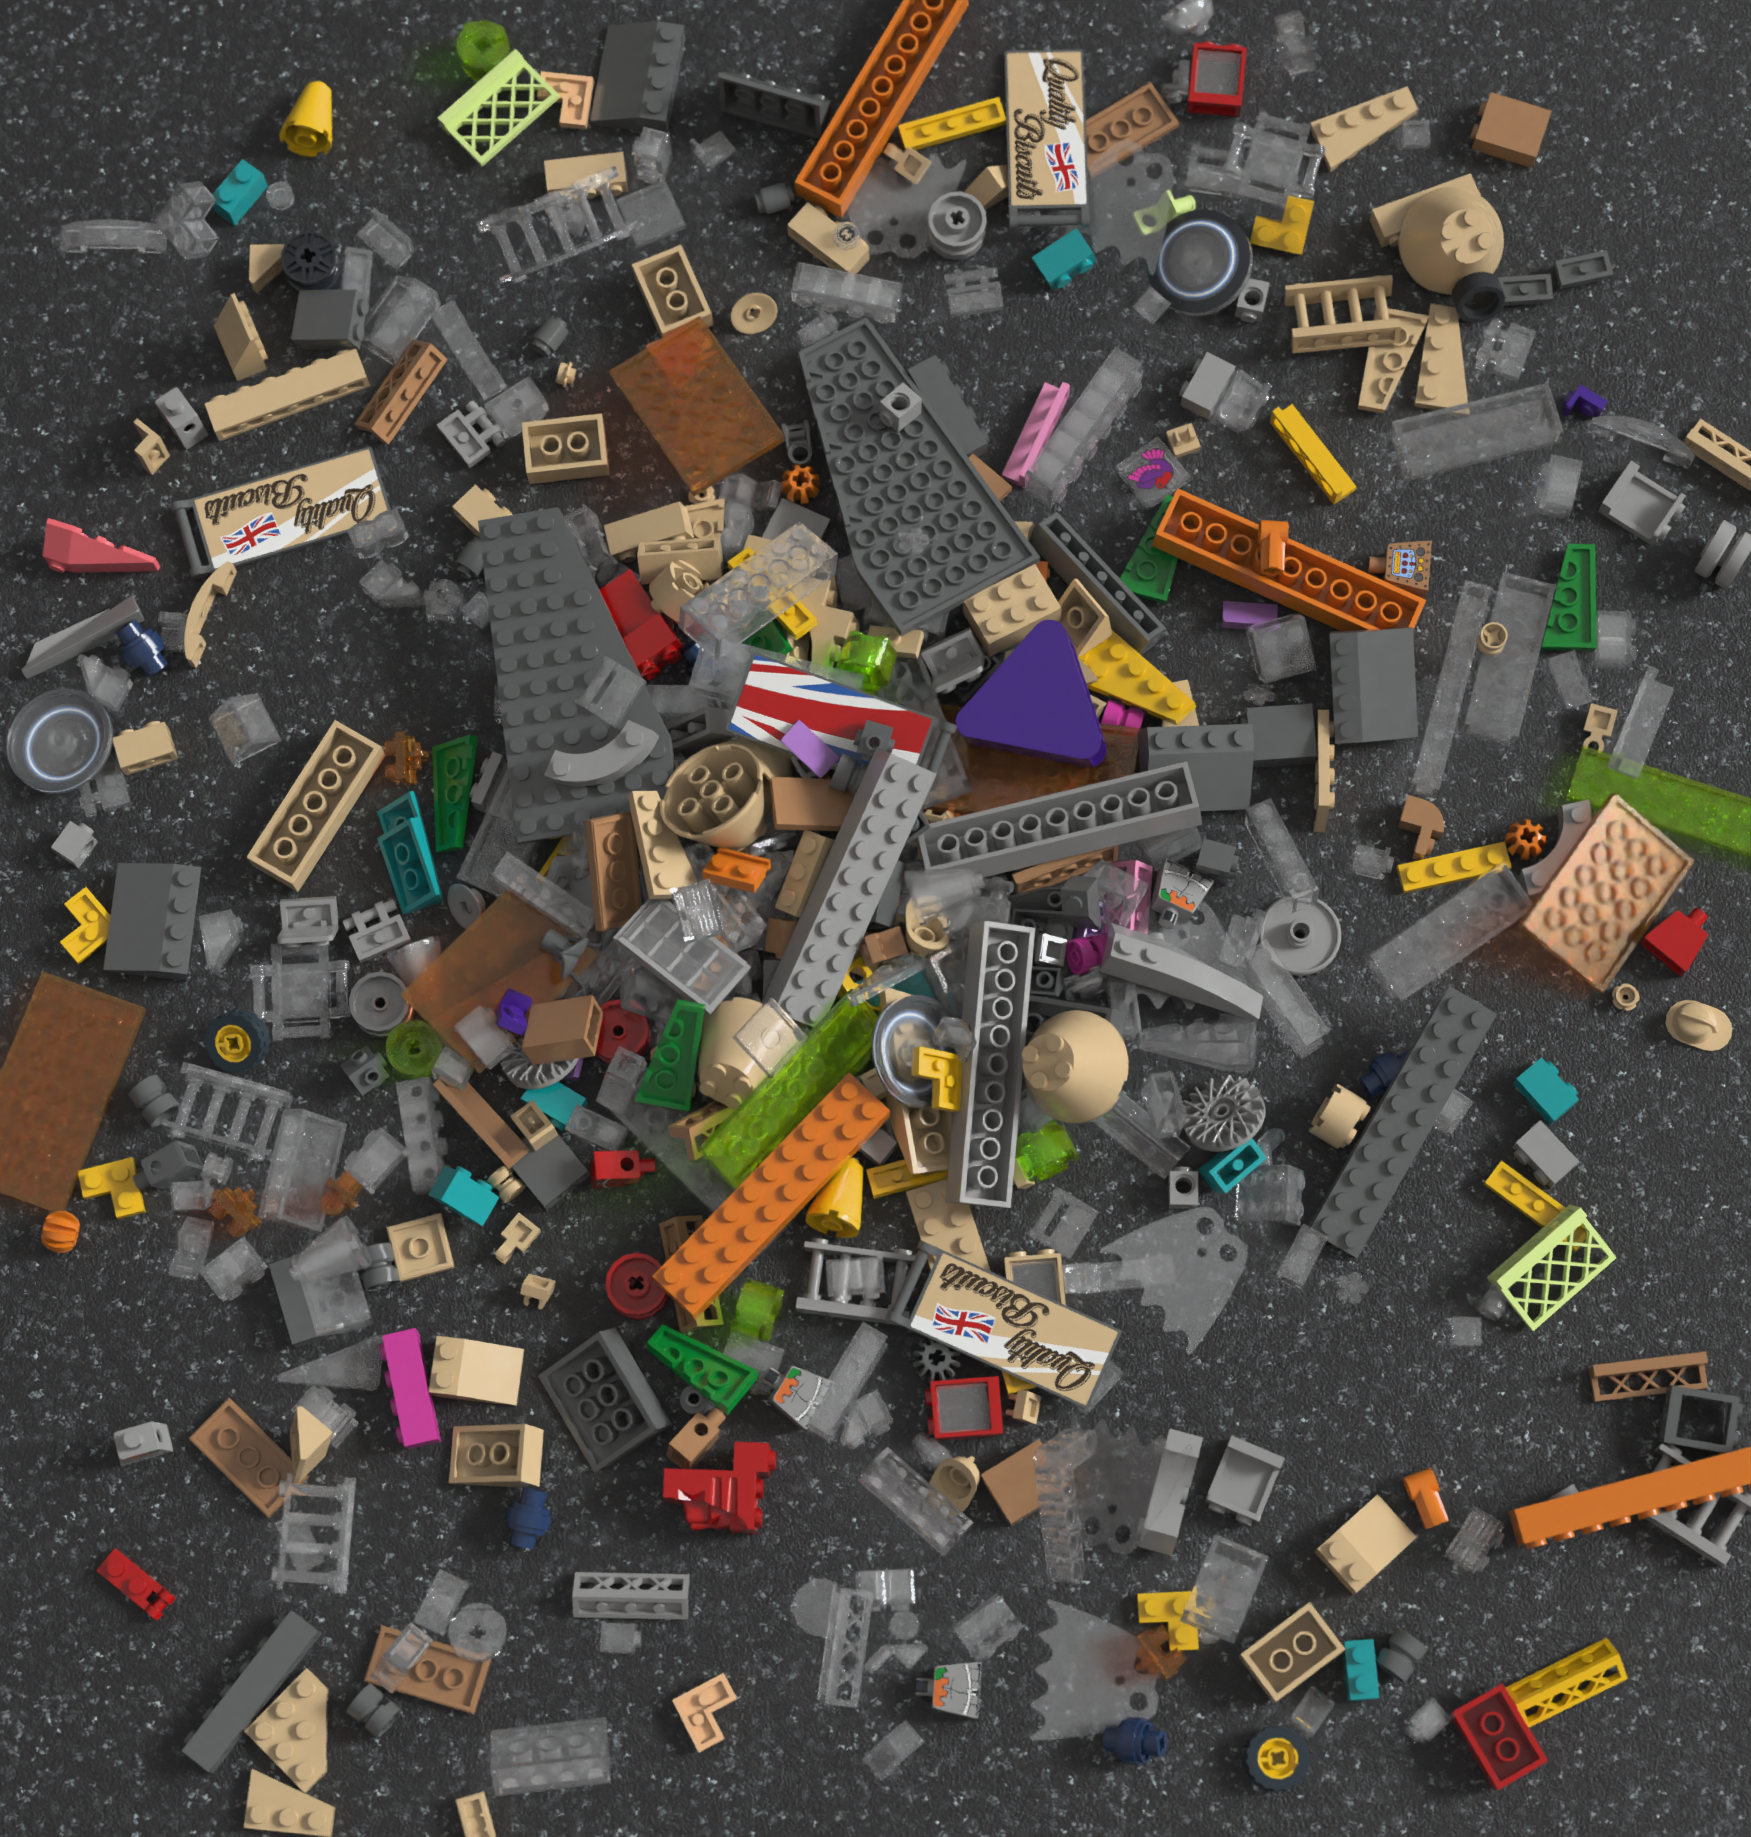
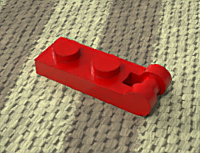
(135, 1583)

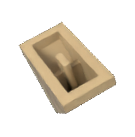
(990, 186)
(264, 264)
(534, 1125)

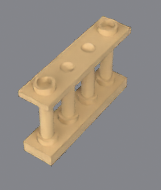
(1348, 334)

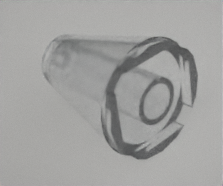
(941, 890)
(414, 958)
(331, 1254)

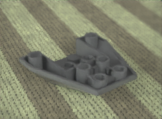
(1043, 911)

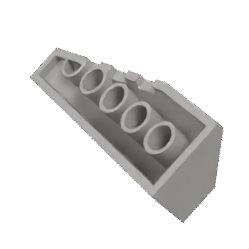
(1173, 971)

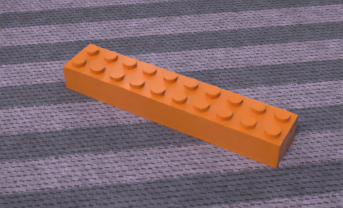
(877, 102)
(1310, 579)
(771, 1196)
(1632, 1496)

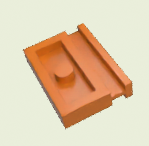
(737, 869)

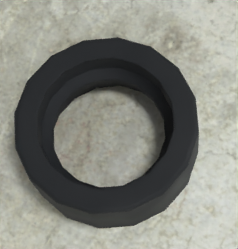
(1482, 310)

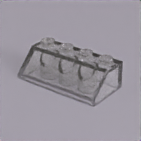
(300, 1165)
(550, 1756)

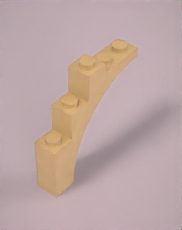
(832, 623)

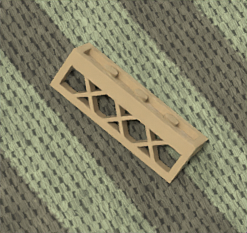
(1717, 457)

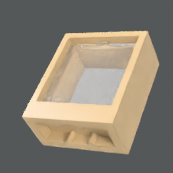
(1037, 1272)

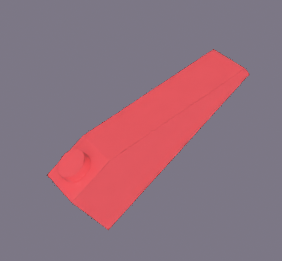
(75, 552)

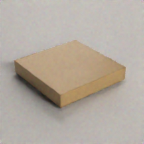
(420, 1247)

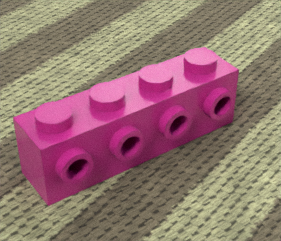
(410, 1388)

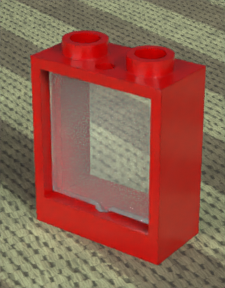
(1216, 79)
(962, 1408)

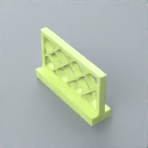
(480, 96)
(1533, 1252)

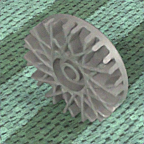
(1320, 938)
(529, 1076)
(1224, 1114)

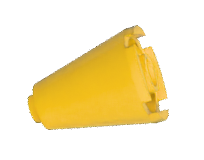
(310, 122)
(839, 1203)

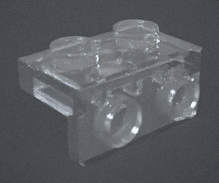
(1241, 401)
(987, 1627)

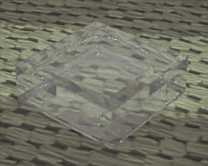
(1416, 134)
(477, 610)
(1466, 1331)

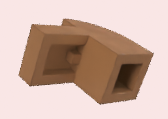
(1422, 818)
(884, 946)

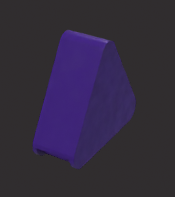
(1037, 704)

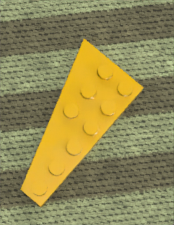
(1135, 681)

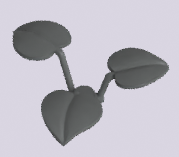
(568, 954)

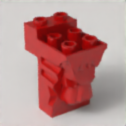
(641, 627)
(721, 1496)

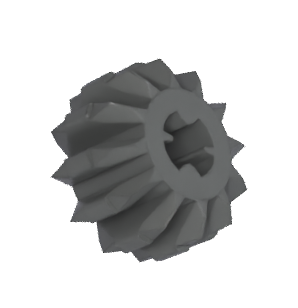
(930, 1351)

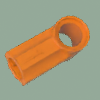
(1272, 541)
(1424, 1490)

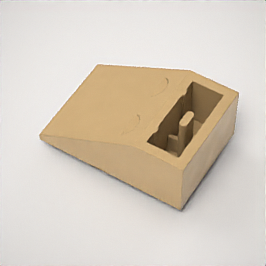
(240, 339)

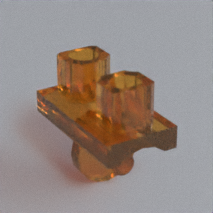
(408, 758)
(341, 1192)
(239, 1206)
(1167, 1663)

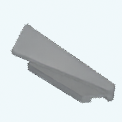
(81, 637)

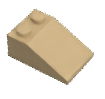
(922, 1135)
(476, 1371)
(496, 1455)
(1365, 1544)

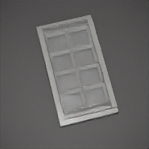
(696, 970)

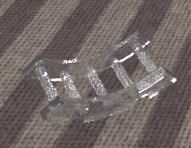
(550, 202)

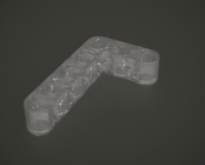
(1058, 1502)

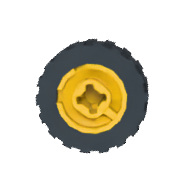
(237, 1040)
(1277, 1758)

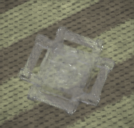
(1273, 161)
(301, 992)

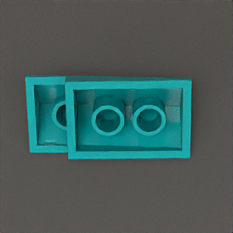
(408, 854)

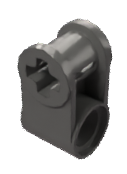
(798, 443)

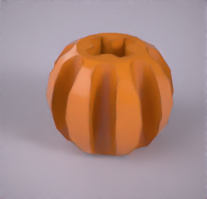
(792, 480)
(1521, 846)
(60, 1231)

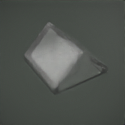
(244, 727)
(1118, 893)

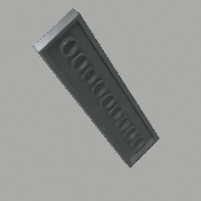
(1402, 1120)

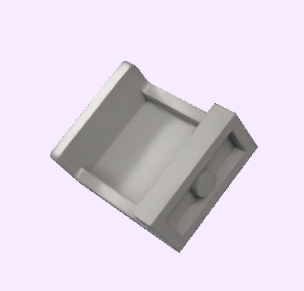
(1641, 505)
(1243, 1481)

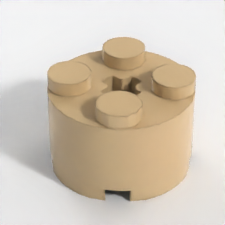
(675, 587)
(1338, 1117)

